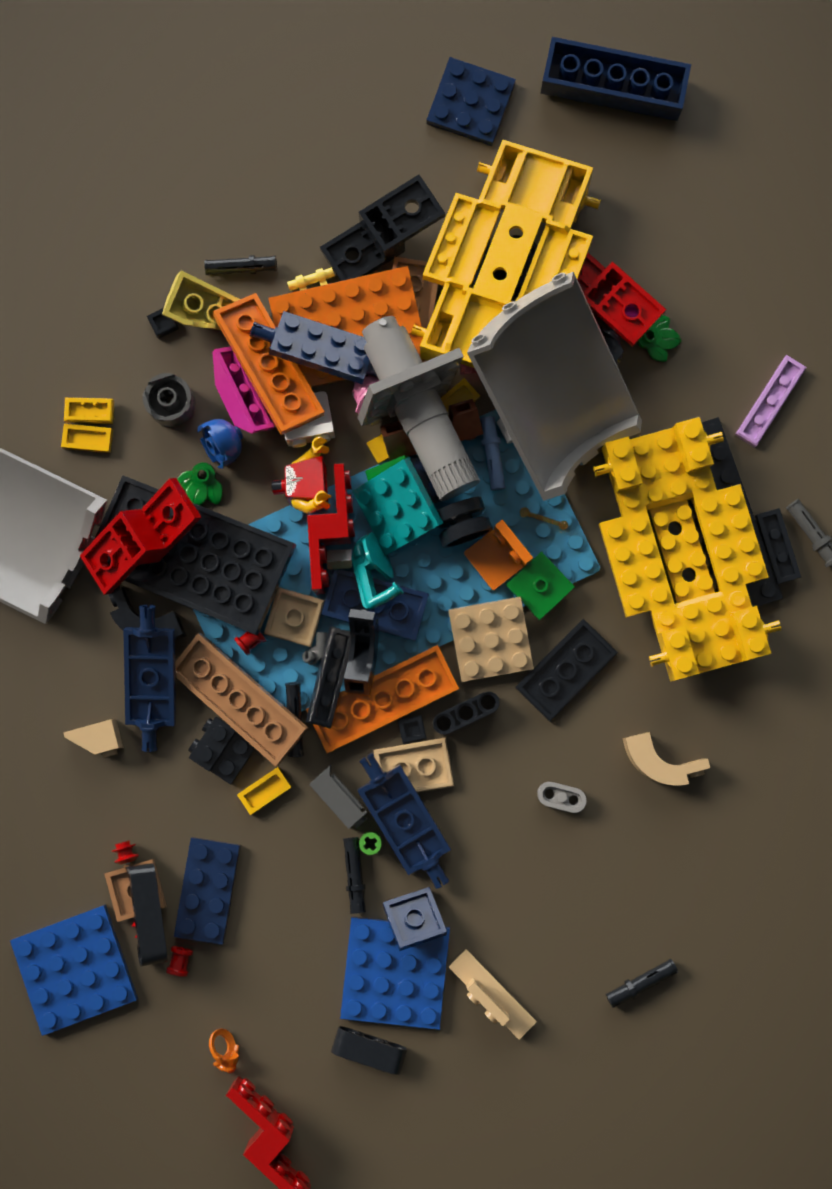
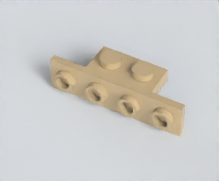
(486, 990)

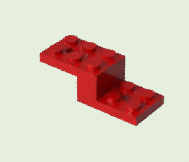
(611, 292)
(330, 529)
(140, 536)
(271, 1137)

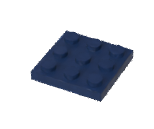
(470, 101)

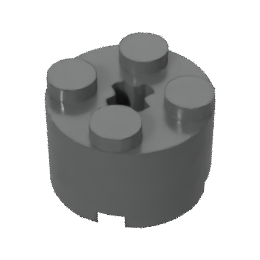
(156, 398)

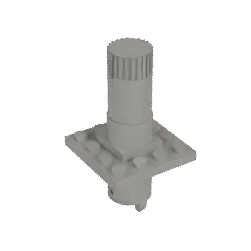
(413, 394)

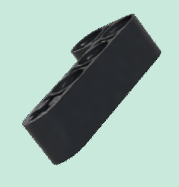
(147, 915)

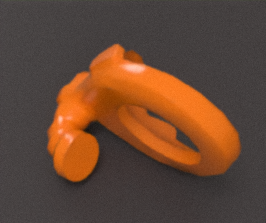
(230, 1059)

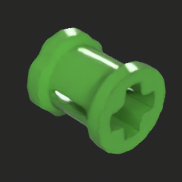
(370, 851)

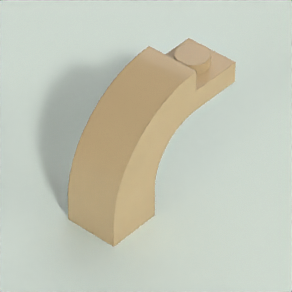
(647, 762)

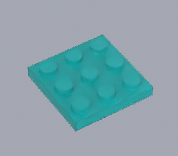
(397, 506)

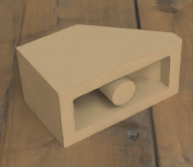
(98, 738)

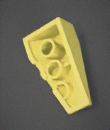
(193, 302)

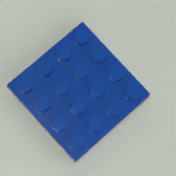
(73, 970)
(392, 983)

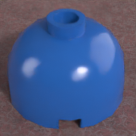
(221, 441)

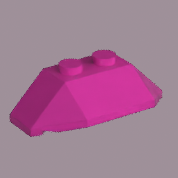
(238, 393)

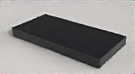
(566, 670)

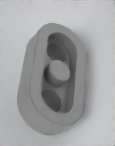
(561, 797)

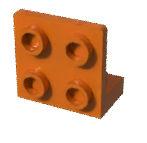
(498, 555)

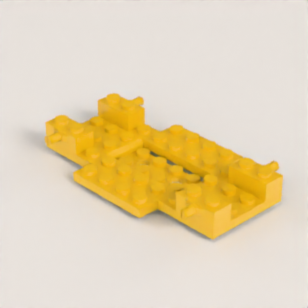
(530, 190)
(659, 476)

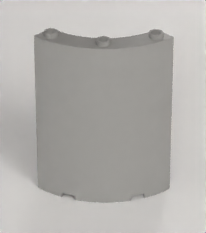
(553, 382)
(41, 535)

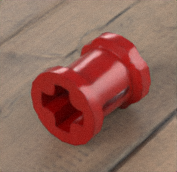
(249, 641)
(179, 961)

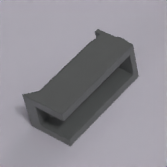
(339, 799)

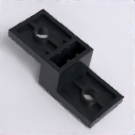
(383, 230)

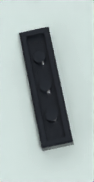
(329, 678)

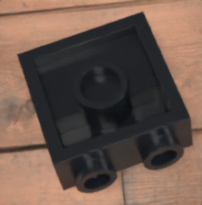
(221, 750)

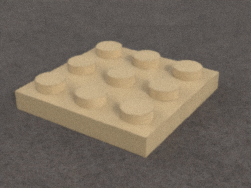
(491, 639)

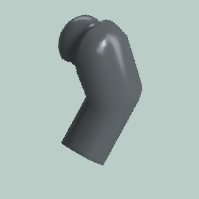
(315, 654)

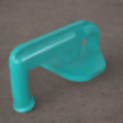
(364, 564)

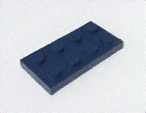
(396, 617)
(207, 890)

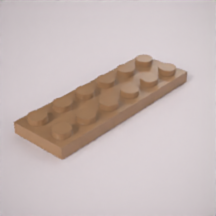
(239, 699)

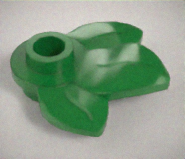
(661, 340)
(201, 489)

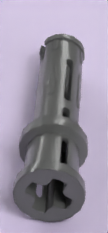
(821, 542)

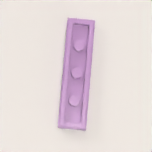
(770, 401)

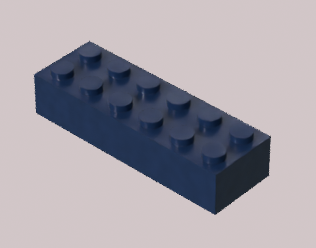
(615, 78)

